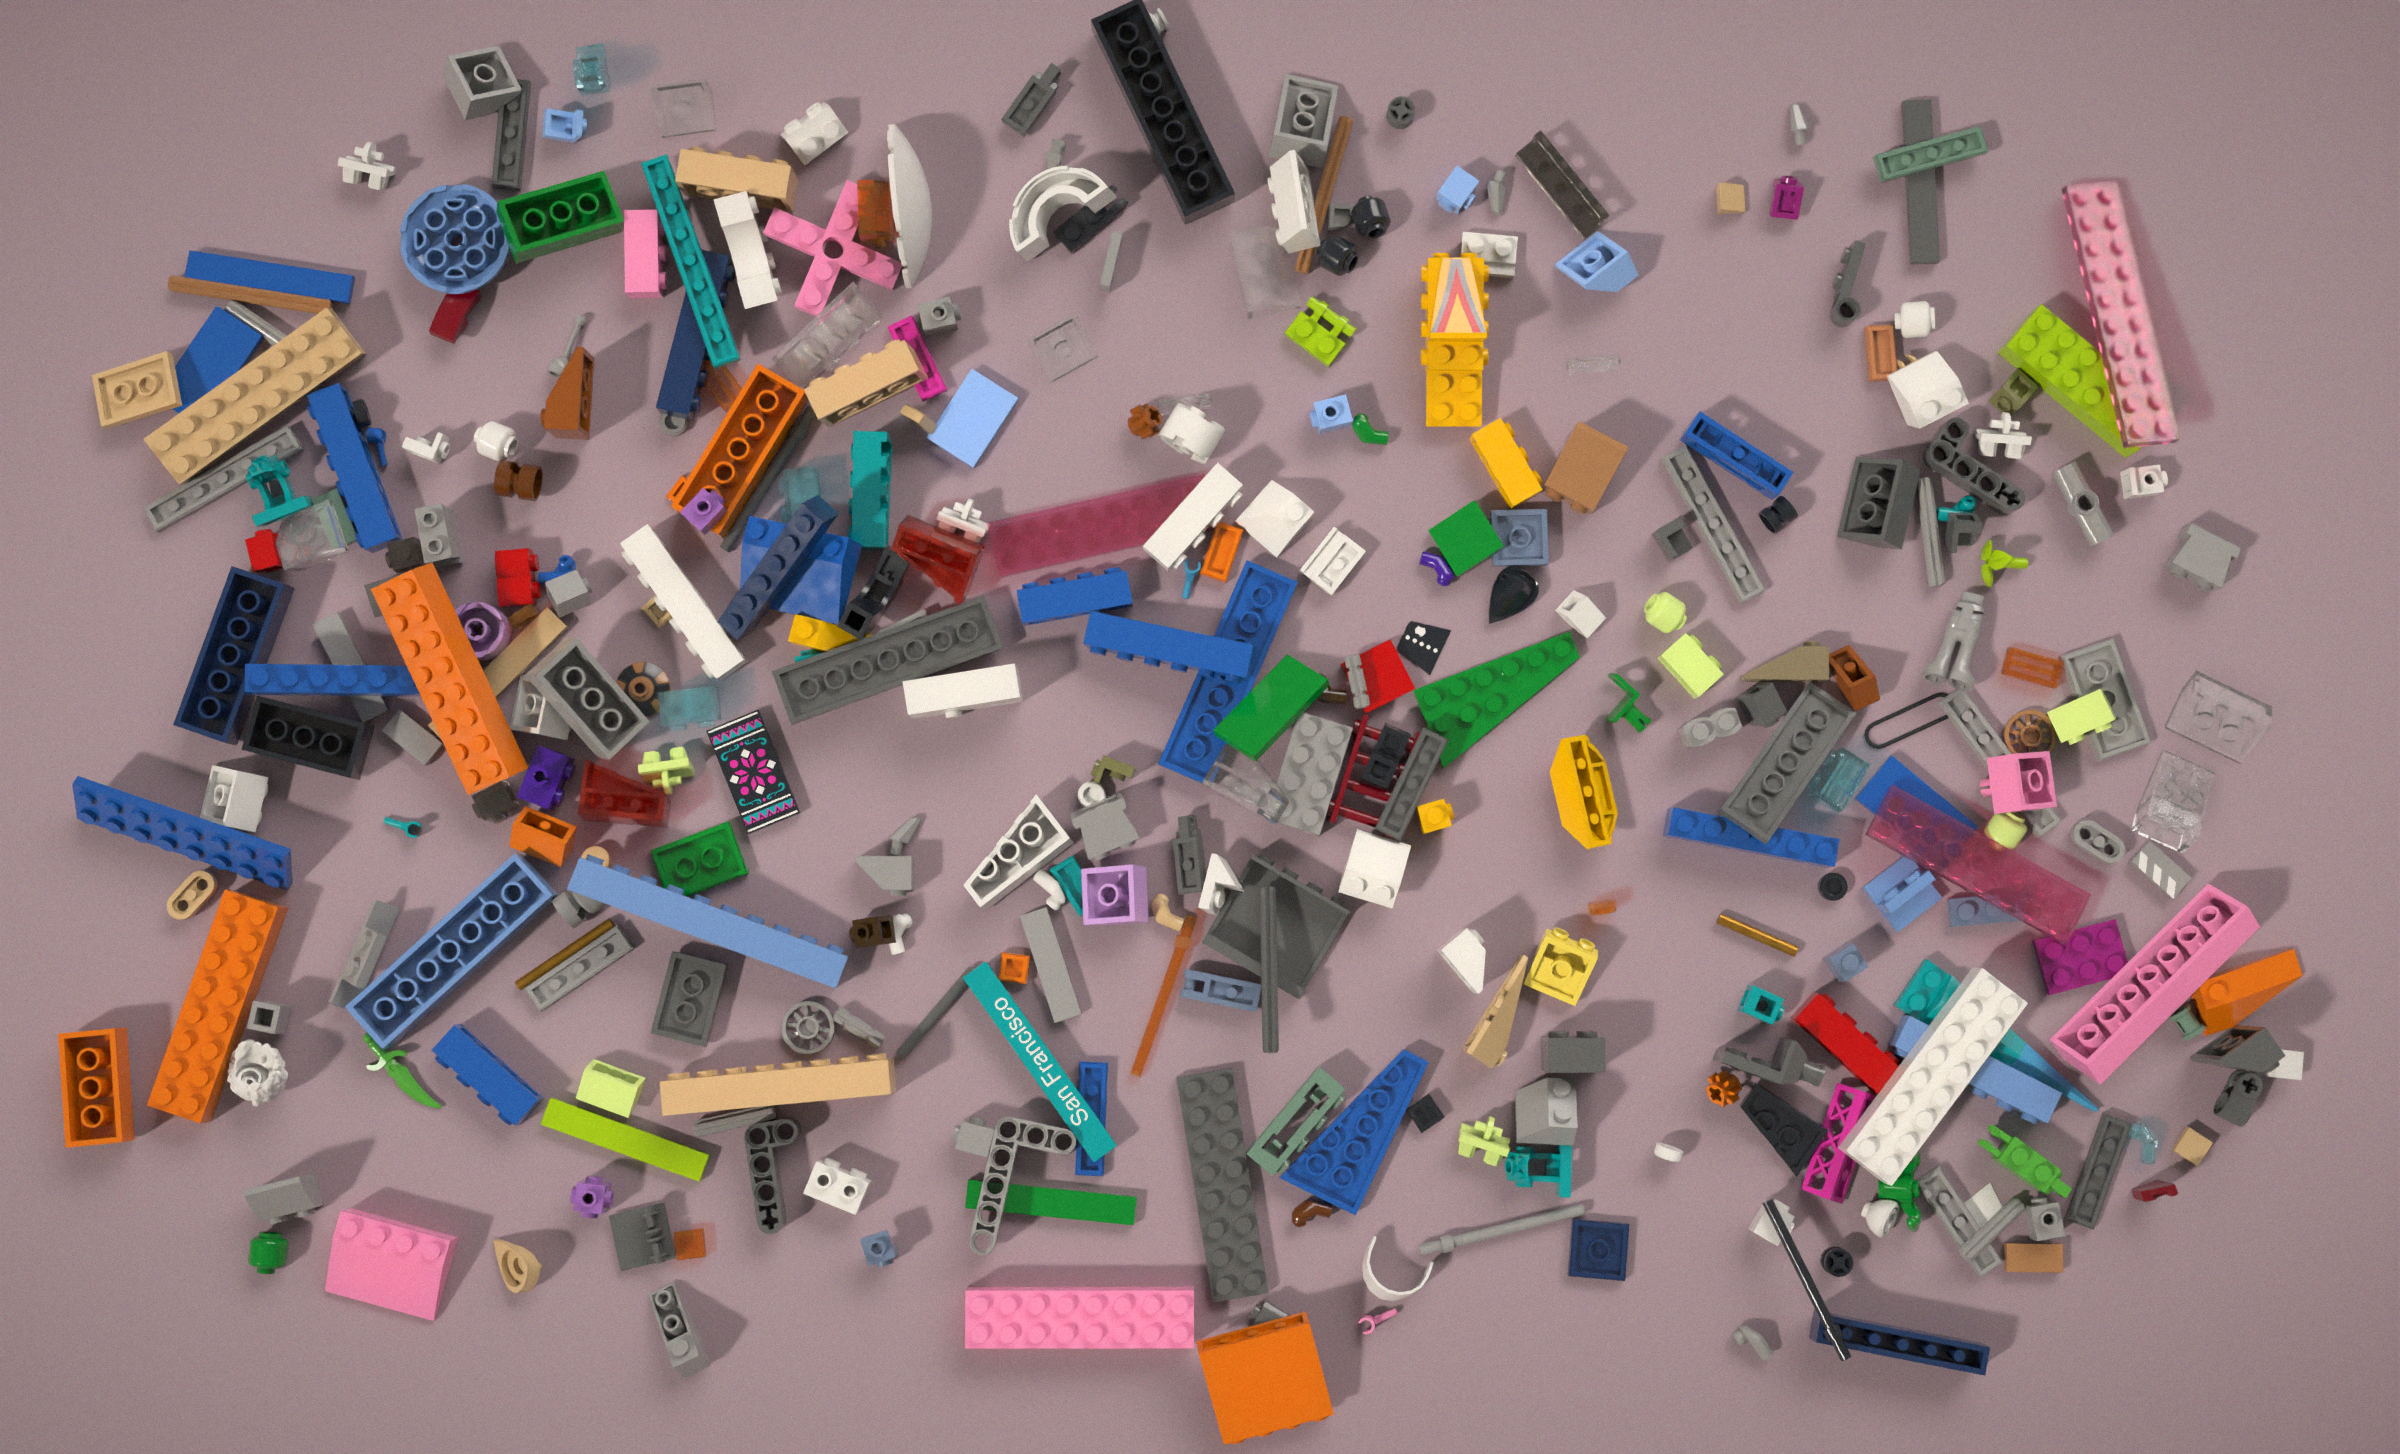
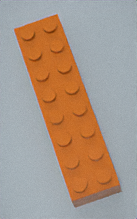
(449, 678)
(217, 1006)

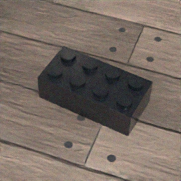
(308, 737)

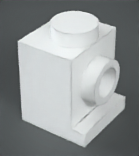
(2134, 481)

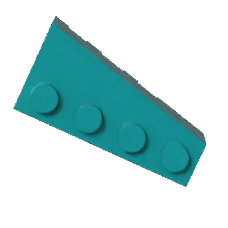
(870, 489)

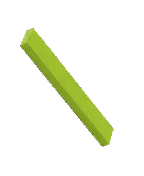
(625, 1139)

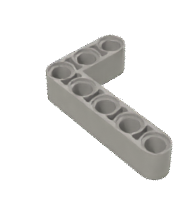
(1005, 1172)

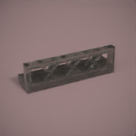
(1562, 186)

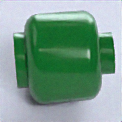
(268, 1252)

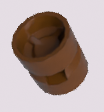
(518, 480)

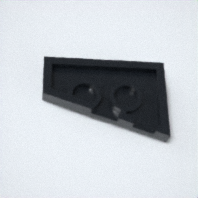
(1784, 1126)

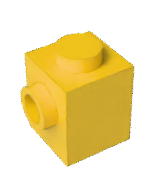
(1434, 816)

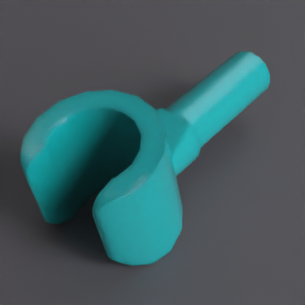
(402, 825)

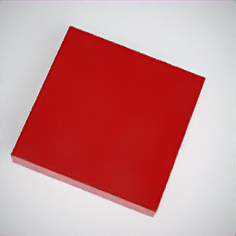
(1383, 675)

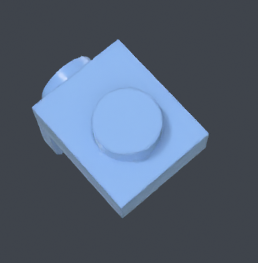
(563, 125)

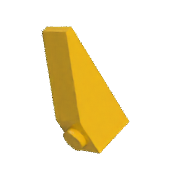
(818, 634)

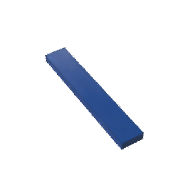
(270, 276)

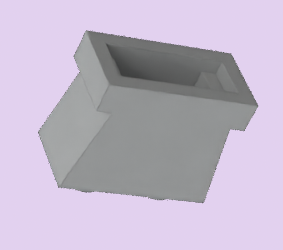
(438, 536)
(2201, 558)
(1105, 826)

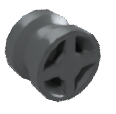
(1400, 106)

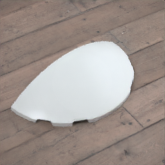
(909, 203)

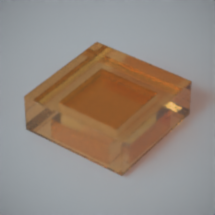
(524, 616)
(690, 1244)

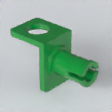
(1626, 706)

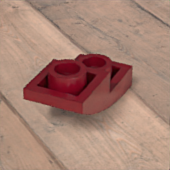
(451, 315)

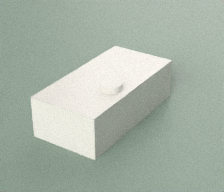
(962, 691)

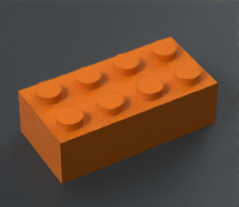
(96, 1087)

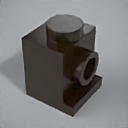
(867, 931)

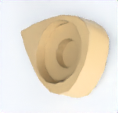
(517, 1265)

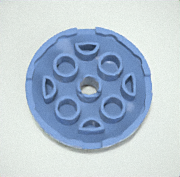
(436, 221)

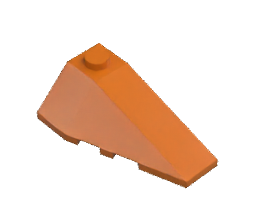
(2241, 990)

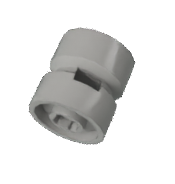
(574, 907)

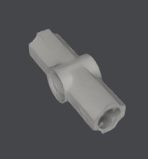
(2074, 487)

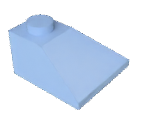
(1599, 264)

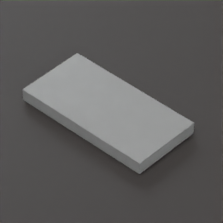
(2103, 668)

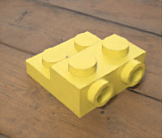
(1561, 966)

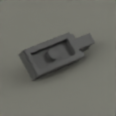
(1032, 100)
(1189, 856)

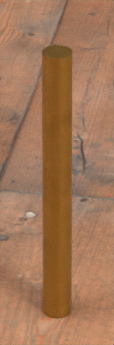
(564, 954)

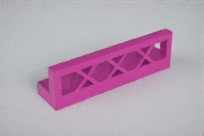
(1841, 1166)

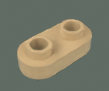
(193, 894)

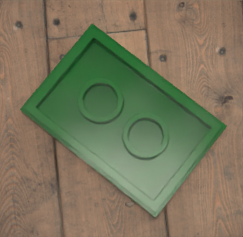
(701, 860)

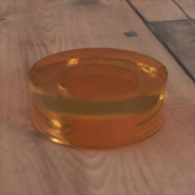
(1602, 907)

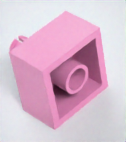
(2020, 782)

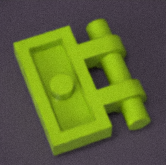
(1315, 338)

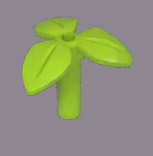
(1998, 560)

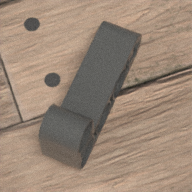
(1975, 470)
(772, 1176)

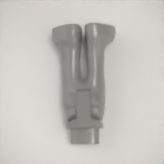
(1961, 627)

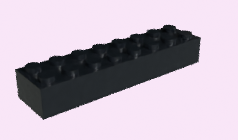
(1163, 110)

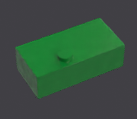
(560, 216)

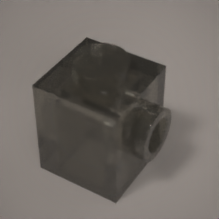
(404, 555)
(495, 802)

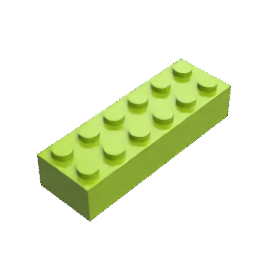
(2067, 371)

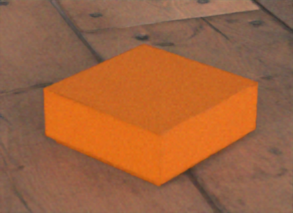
(1014, 968)

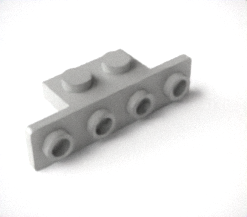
(364, 953)

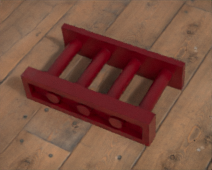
(1335, 808)

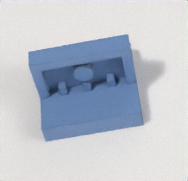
(1902, 892)

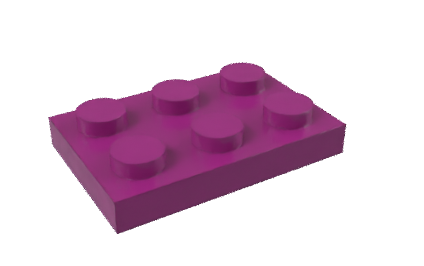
(2089, 957)

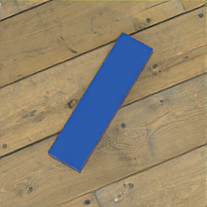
(1093, 1088)

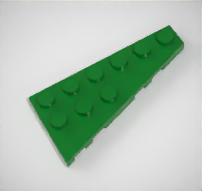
(1483, 696)

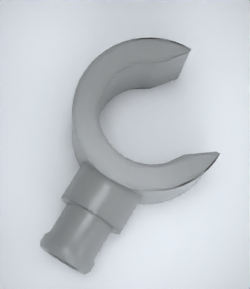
(1056, 153)

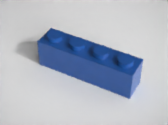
(1075, 597)
(487, 1075)

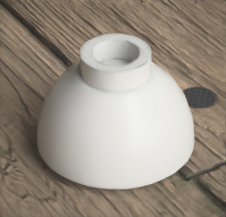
(1880, 1216)

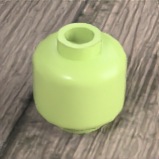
(1665, 612)
(2006, 829)

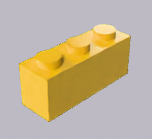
(1506, 463)

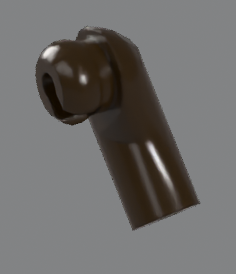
(1333, 695)

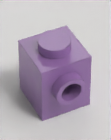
(705, 510)

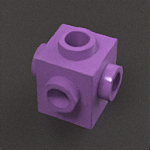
(601, 1193)

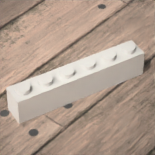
(683, 603)

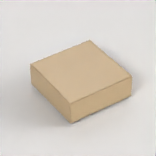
(918, 418)
(658, 616)
(2191, 1146)

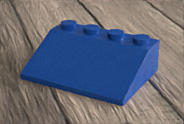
(821, 582)

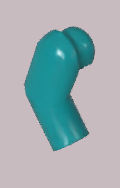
(1965, 505)

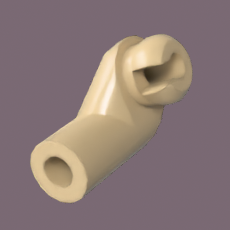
(1162, 914)

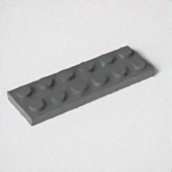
(1787, 762)

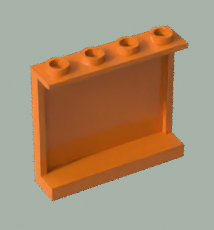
(1264, 1378)

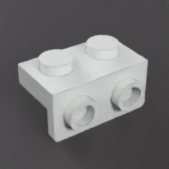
(813, 132)

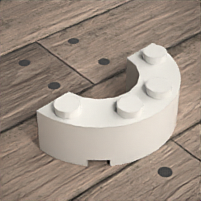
(1044, 196)
(747, 249)

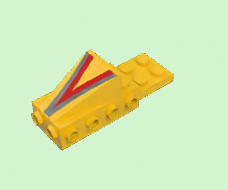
(1454, 338)

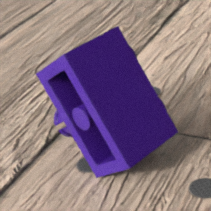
(546, 778)

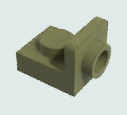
(2013, 393)
(1117, 769)

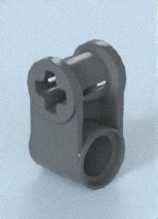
(2236, 1100)

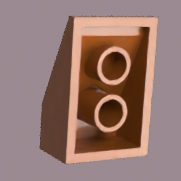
(570, 401)

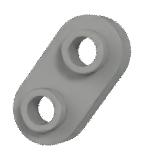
(2096, 841)

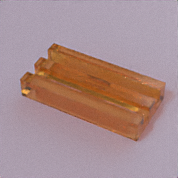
(726, 406)
(2055, 673)

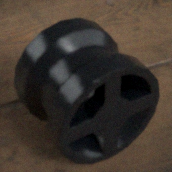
(1841, 1265)

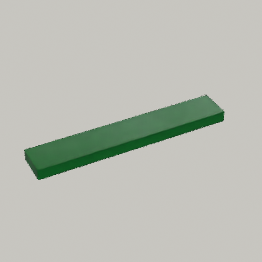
(1058, 1202)

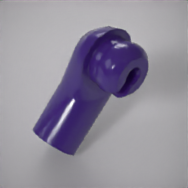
(1441, 566)

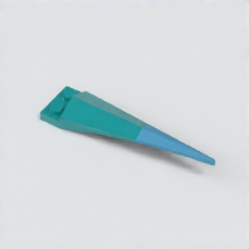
(1929, 992)

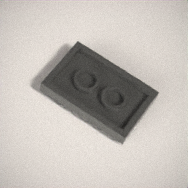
(689, 998)

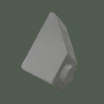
(890, 872)

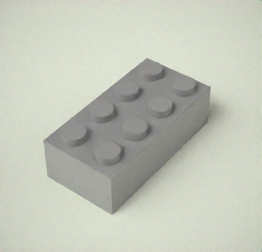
(587, 698)
(1311, 771)

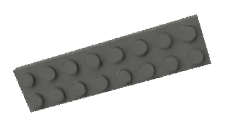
(887, 660)
(1222, 1185)

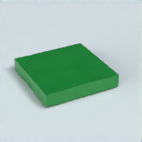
(1466, 538)

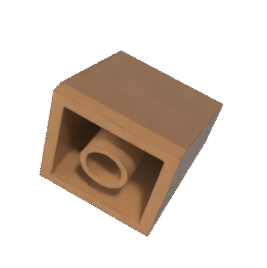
(1584, 468)

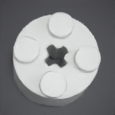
(1191, 433)

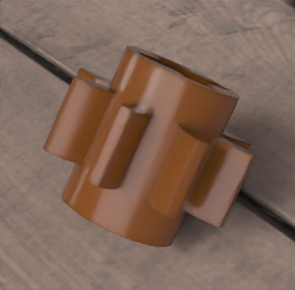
(1144, 421)

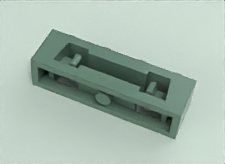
(1315, 1119)

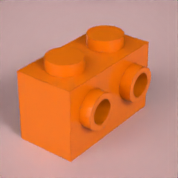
(542, 836)

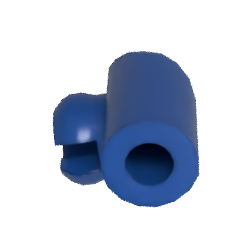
(565, 566)

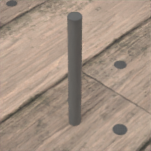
(933, 1016)

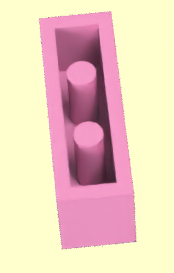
(644, 254)

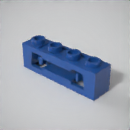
(1736, 455)

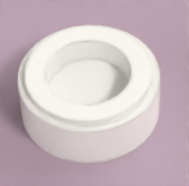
(1090, 793)
(1668, 1152)

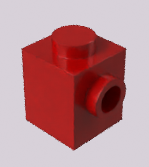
(263, 552)

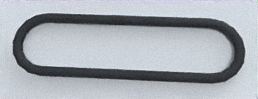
(1898, 713)

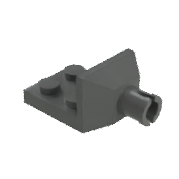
(1786, 1067)

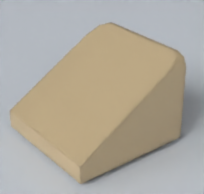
(1730, 198)

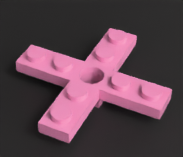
(824, 270)

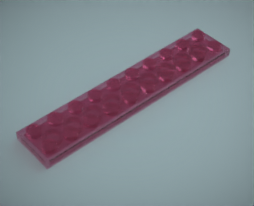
(2120, 314)

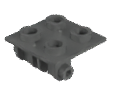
(642, 1236)

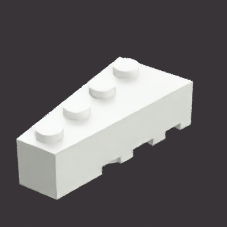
(1018, 855)

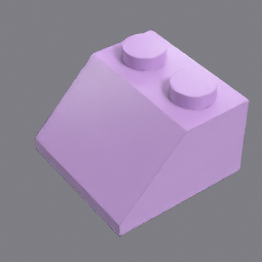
(1115, 895)

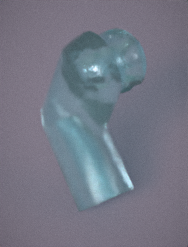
(2149, 1142)

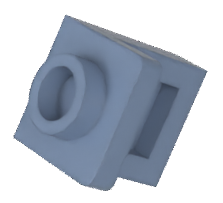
(879, 1249)

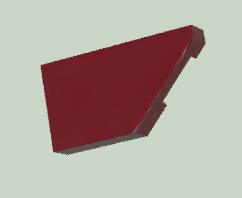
(2153, 1190)

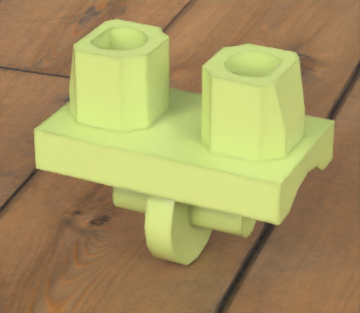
(666, 773)
(1485, 1137)

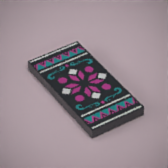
(753, 772)

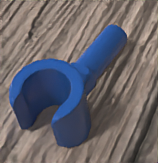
(378, 436)

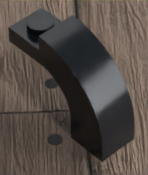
(876, 596)

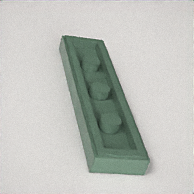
(1930, 154)

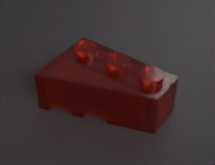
(939, 554)
(620, 800)

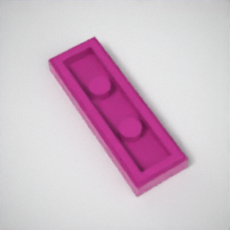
(908, 331)

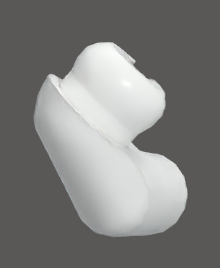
(1052, 887)

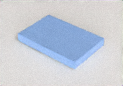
(972, 418)

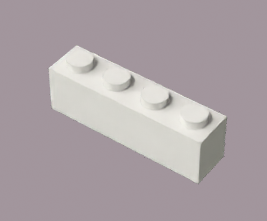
(1193, 517)

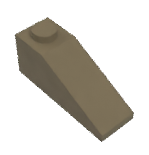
(1802, 664)

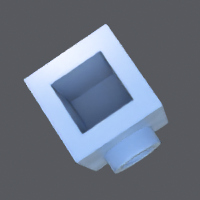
(1457, 191)
(1331, 414)

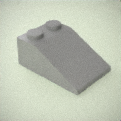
(1304, 119)

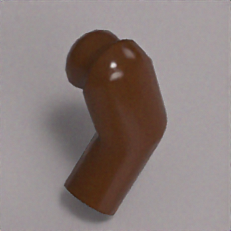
(1308, 1209)

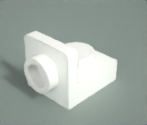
(422, 447)

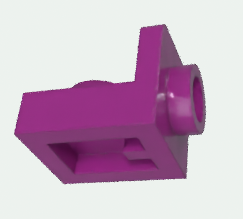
(1786, 198)

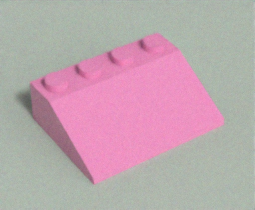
(389, 1263)

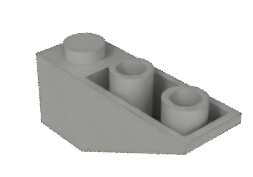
(678, 1331)

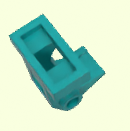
(267, 469)
(1556, 1168)

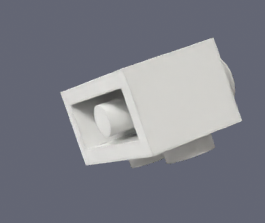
(838, 1186)

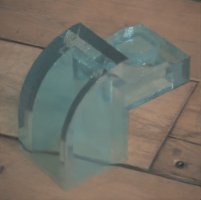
(591, 70)

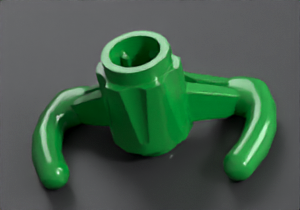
(1904, 1192)

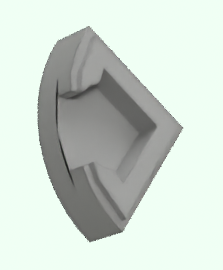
(1339, 216)

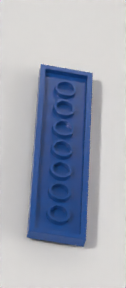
(1249, 618)
(182, 833)

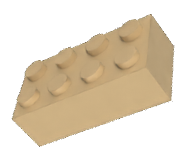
(723, 175)
(865, 383)

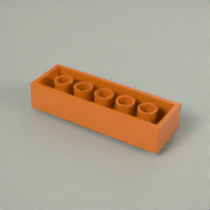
(744, 444)

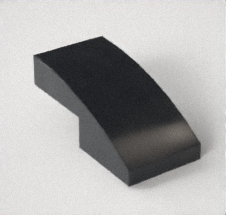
(1386, 755)

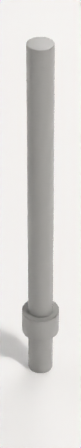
(1449, 1243)

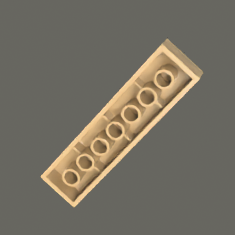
(254, 396)
(777, 1086)

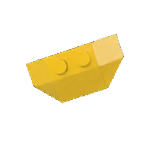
(1584, 792)

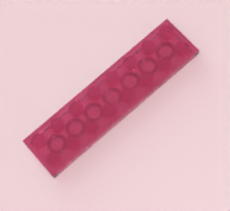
(1085, 527)
(1978, 864)

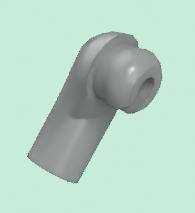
(1758, 1342)

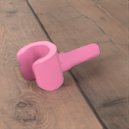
(1377, 1319)

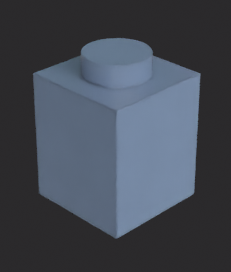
(1845, 962)

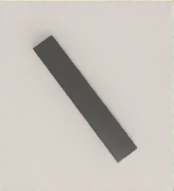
(1920, 187)

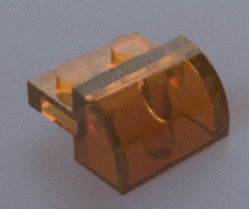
(875, 212)

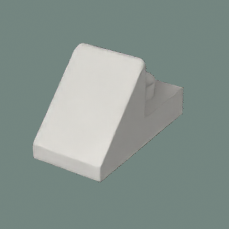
(1217, 879)

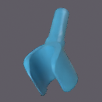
(1190, 574)

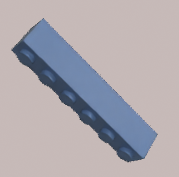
(1994, 1078)

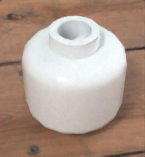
(1915, 319)
(496, 441)

